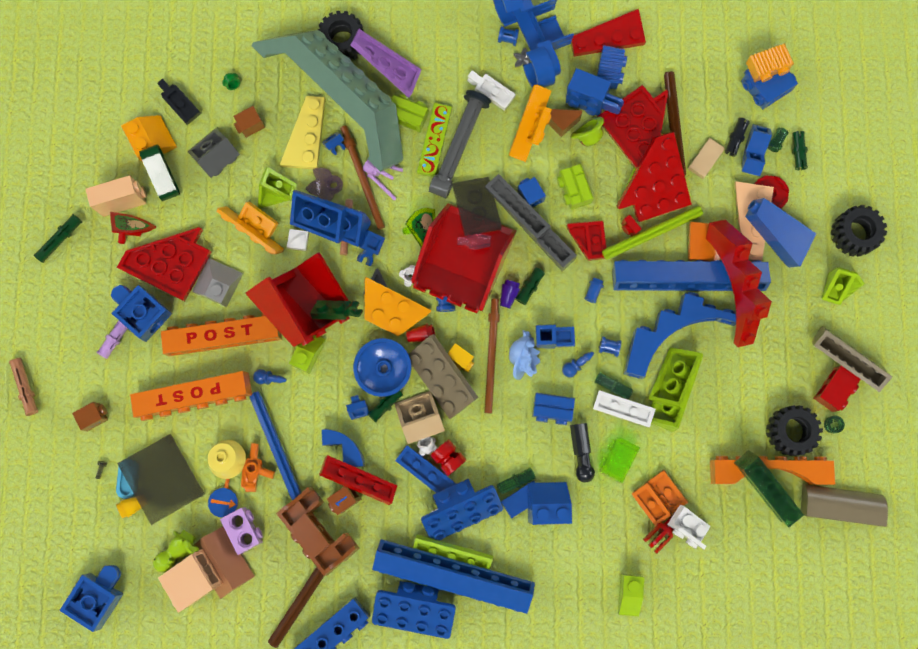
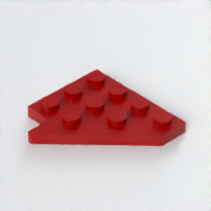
(637, 123)

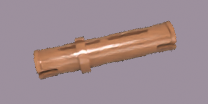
(23, 386)

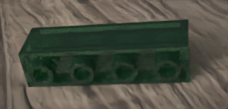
(768, 488)

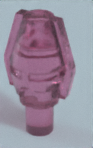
(475, 241)

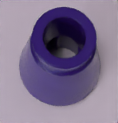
(509, 293)

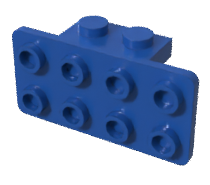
(460, 508)
(414, 610)

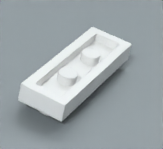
(624, 409)

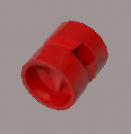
(448, 457)

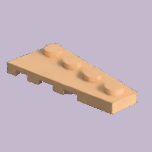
(744, 196)

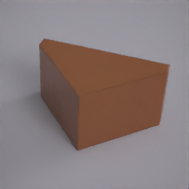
(564, 120)

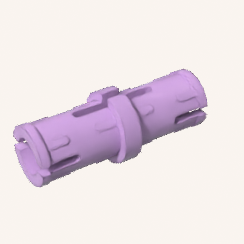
(112, 340)

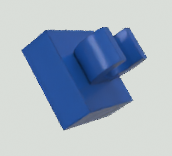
(333, 141)
(357, 408)

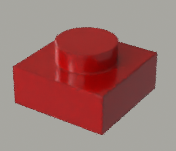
(630, 226)

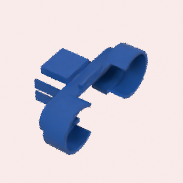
(541, 37)

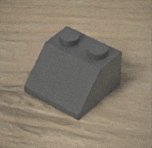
(213, 153)

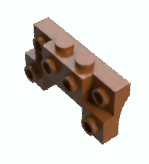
(311, 534)

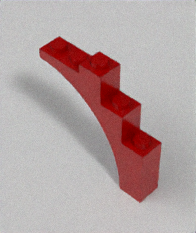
(744, 278)

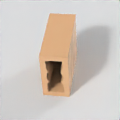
(116, 196)
(190, 580)

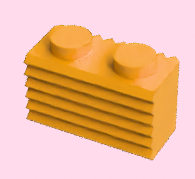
(769, 63)

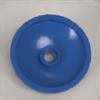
(370, 361)

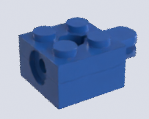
(591, 94)
(139, 311)
(94, 598)

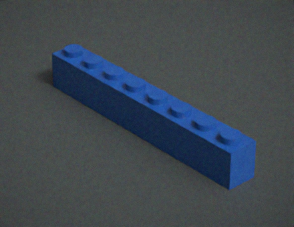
(678, 275)
(454, 576)

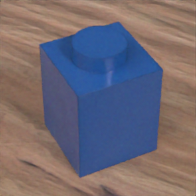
(531, 192)

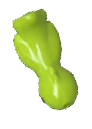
(178, 547)

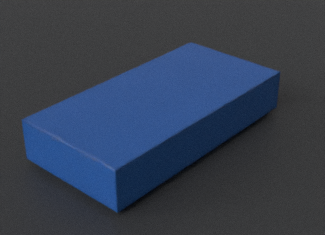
(516, 502)

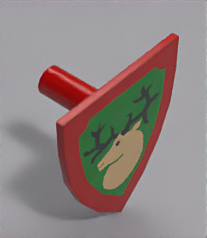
(128, 225)

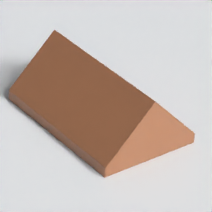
(229, 566)

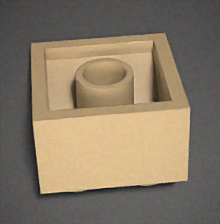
(419, 417)

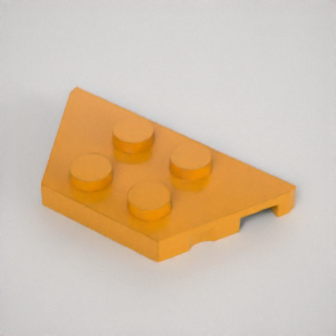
(390, 308)

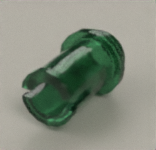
(778, 139)

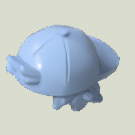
(524, 356)

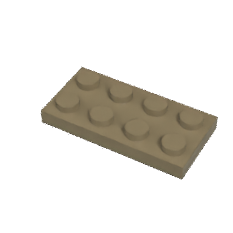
(442, 376)

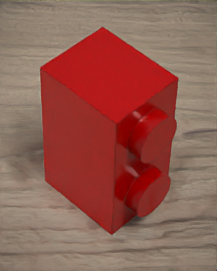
(837, 389)

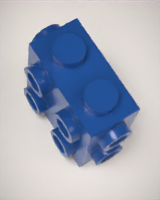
(770, 91)

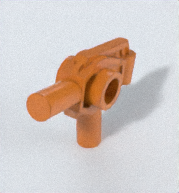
(253, 469)

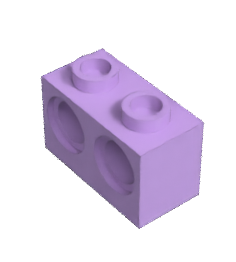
(236, 533)

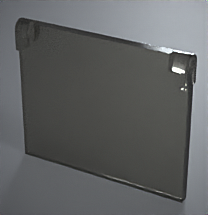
(161, 479)

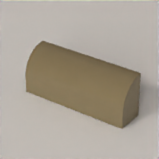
(851, 359)
(844, 505)

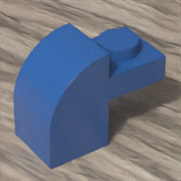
(551, 336)

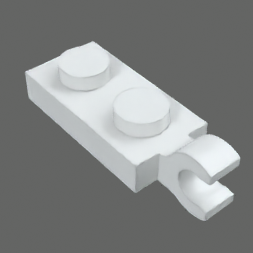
(492, 89)

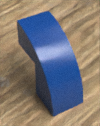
(755, 149)
(351, 452)

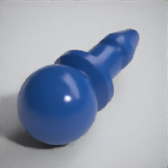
(570, 369)
(266, 377)

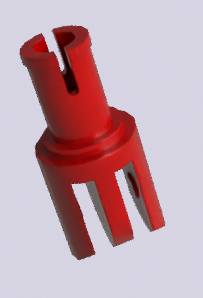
(664, 531)

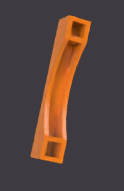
(813, 472)

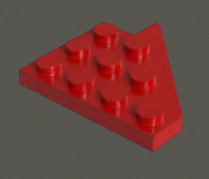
(658, 181)
(168, 263)

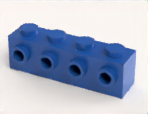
(338, 627)

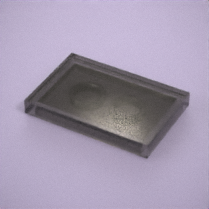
(476, 206)

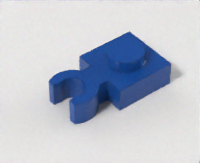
(371, 244)

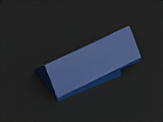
(328, 219)

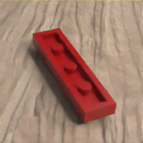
(358, 480)

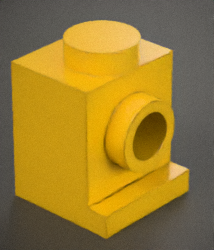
(461, 358)

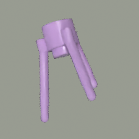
(373, 171)

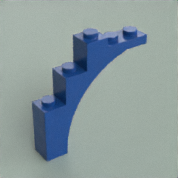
(690, 311)

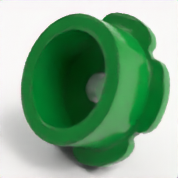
(231, 81)

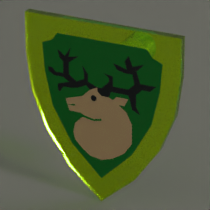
(418, 224)

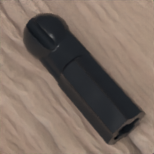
(582, 449)

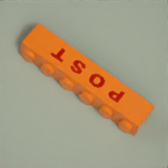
(218, 335)
(191, 395)

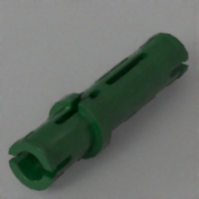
(53, 243)

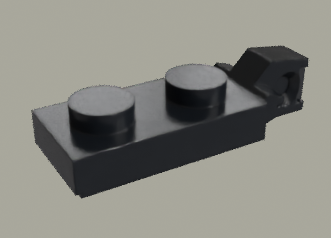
(178, 102)

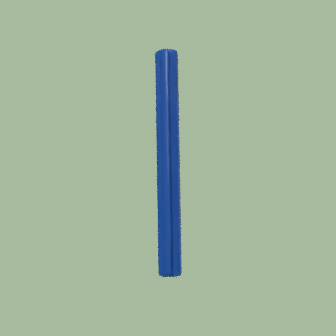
(275, 445)

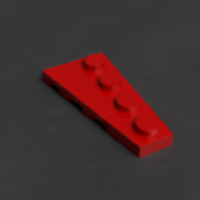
(620, 32)

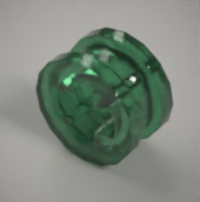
(839, 428)

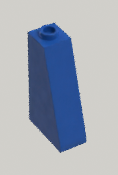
(781, 231)

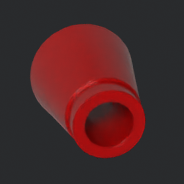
(420, 333)

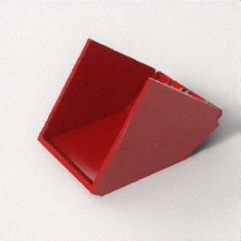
(455, 269)

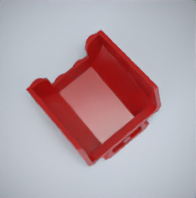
(292, 296)

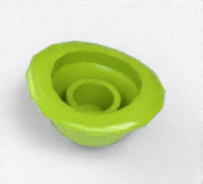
(590, 132)

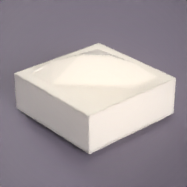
(297, 240)

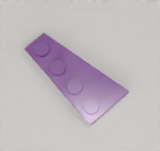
(389, 63)

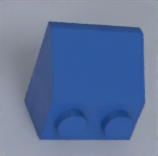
(549, 503)

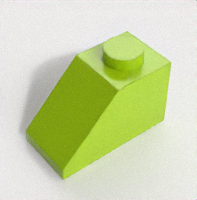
(306, 356)
(631, 594)

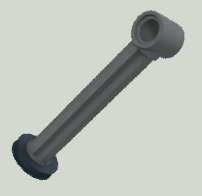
(442, 182)

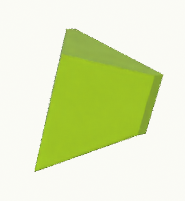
(274, 189)
(840, 285)

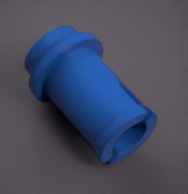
(594, 290)

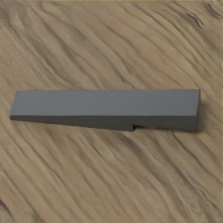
(531, 222)

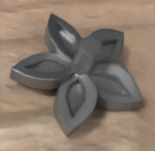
(521, 59)

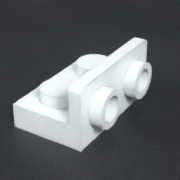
(689, 526)

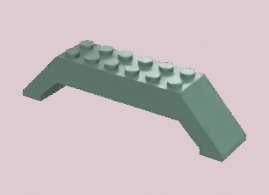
(347, 87)

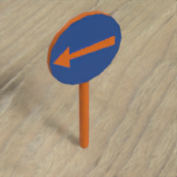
(222, 501)

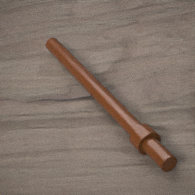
(350, 146)
(493, 318)

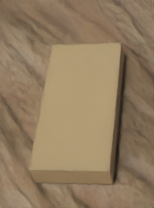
(706, 158)

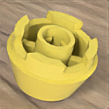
(226, 459)

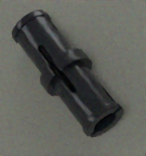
(737, 137)

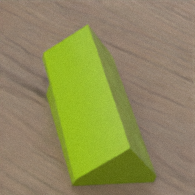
(674, 387)

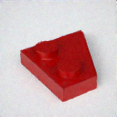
(589, 238)

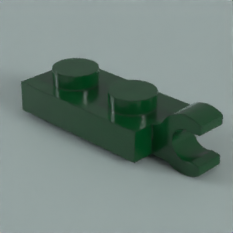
(335, 310)

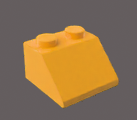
(147, 132)

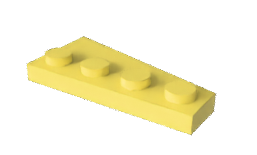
(305, 139)

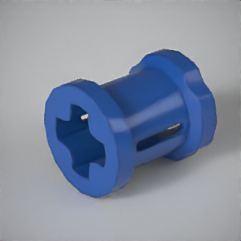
(508, 36)
(610, 346)

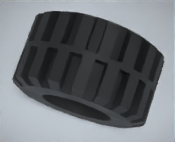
(341, 23)
(869, 221)
(809, 426)

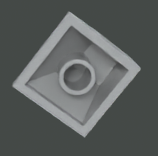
(217, 282)

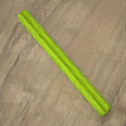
(652, 232)

